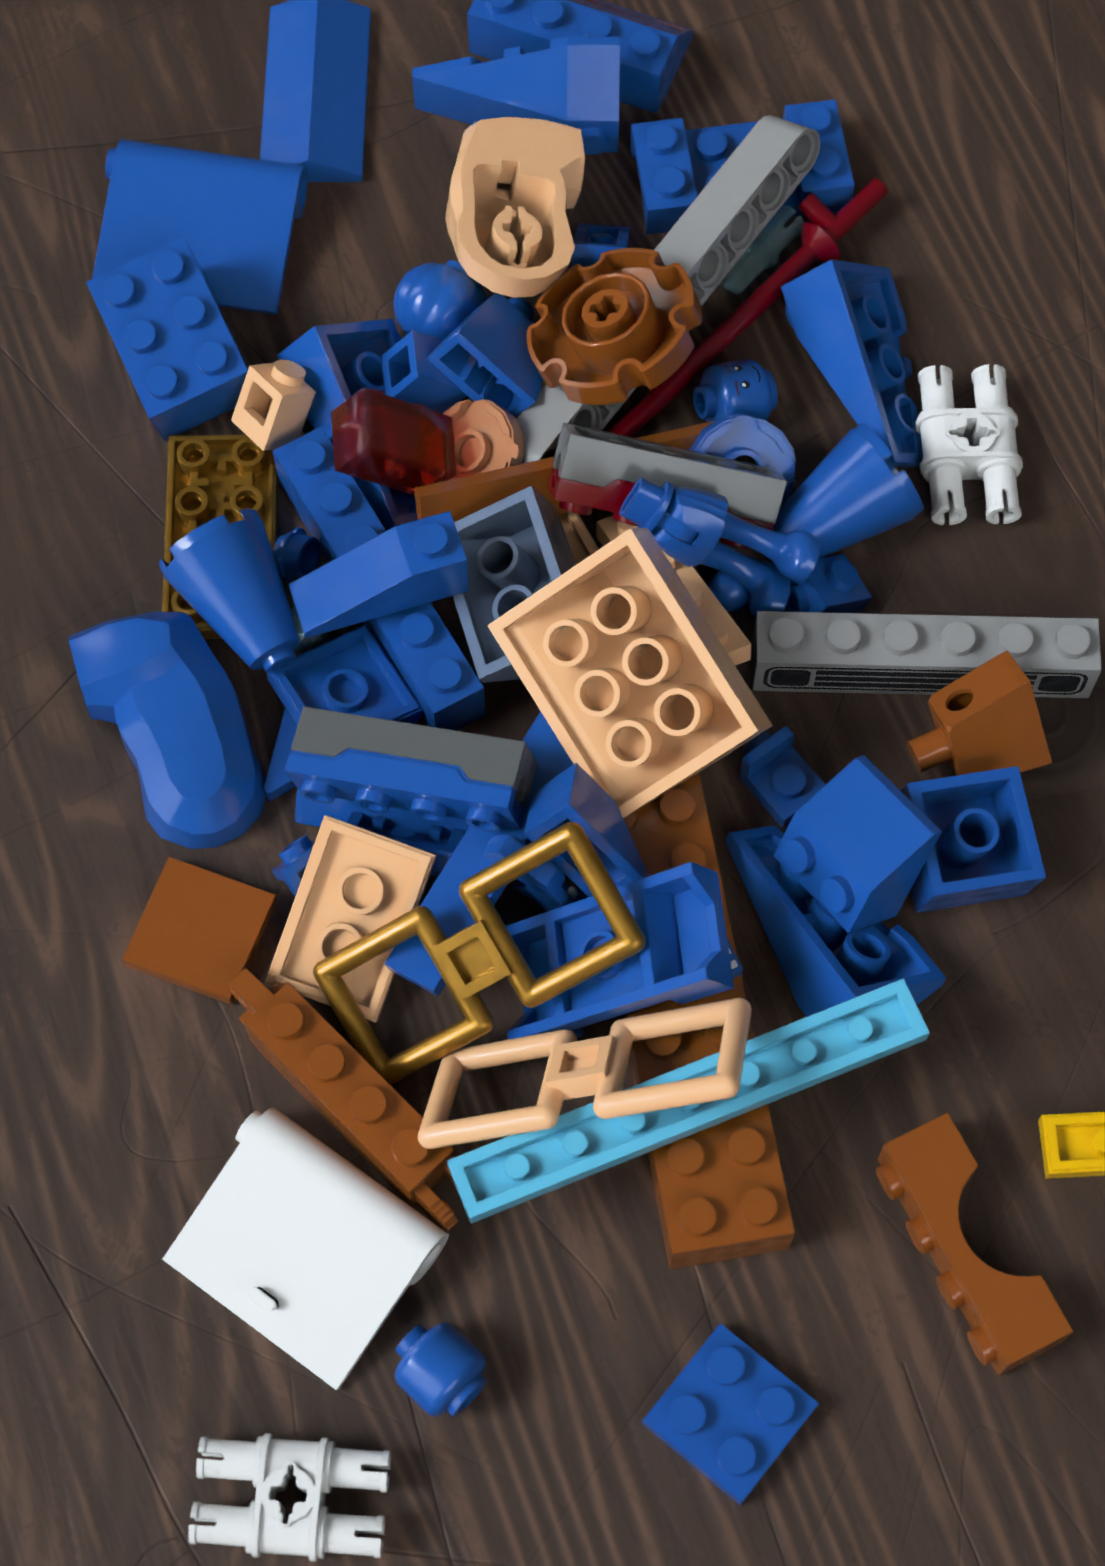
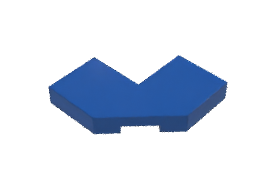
(543, 884)

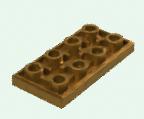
(213, 479)

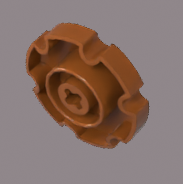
(614, 326)

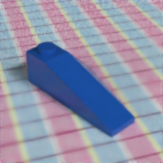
(812, 948)

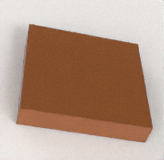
(199, 929)

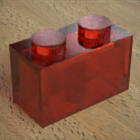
(392, 441)

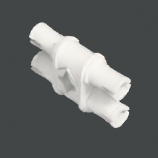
(969, 445)
(310, 1526)

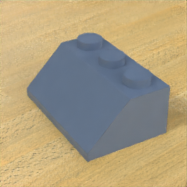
(510, 556)

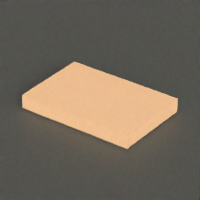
(347, 891)

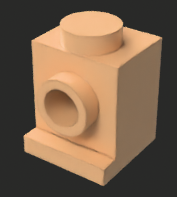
(273, 404)

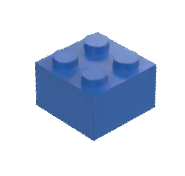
(984, 843)

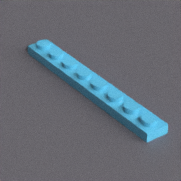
(773, 1068)

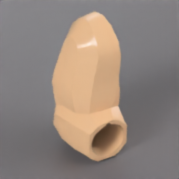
(512, 202)

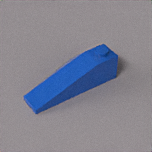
(566, 84)
(851, 329)
(337, 365)

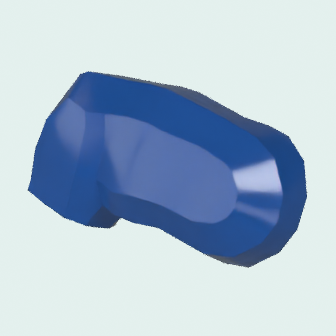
(176, 724)

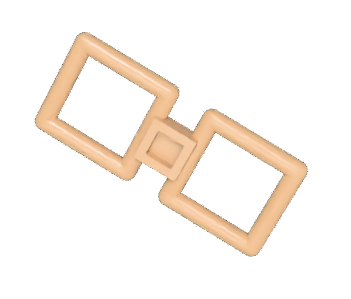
(585, 1070)

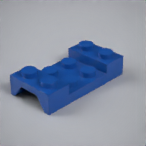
(681, 162)
(680, 962)

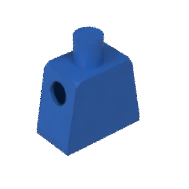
(491, 356)

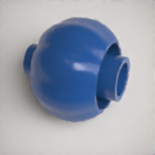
(436, 298)

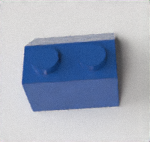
(858, 846)

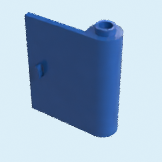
(225, 205)

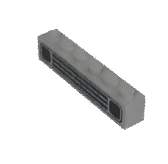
(918, 652)

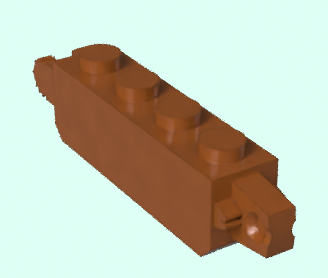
(345, 1091)

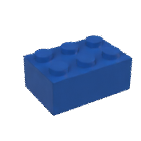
(171, 337)

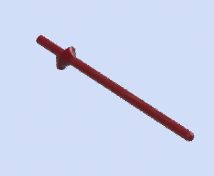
(818, 245)

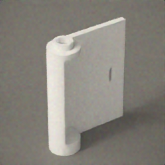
(309, 1235)

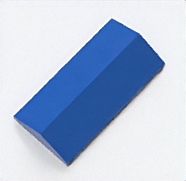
(317, 88)

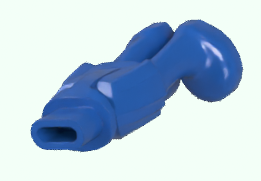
(688, 529)

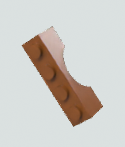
(1007, 1313)

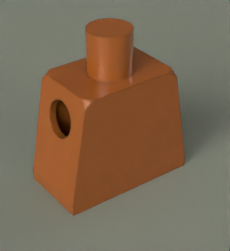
(984, 722)

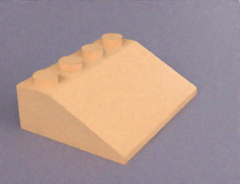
(629, 672)

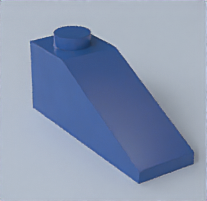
(384, 576)

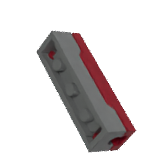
(603, 467)

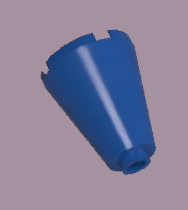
(851, 495)
(236, 588)

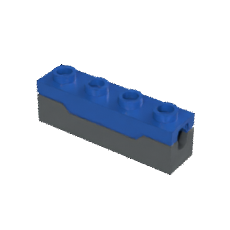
(411, 769)

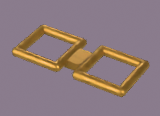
(480, 953)

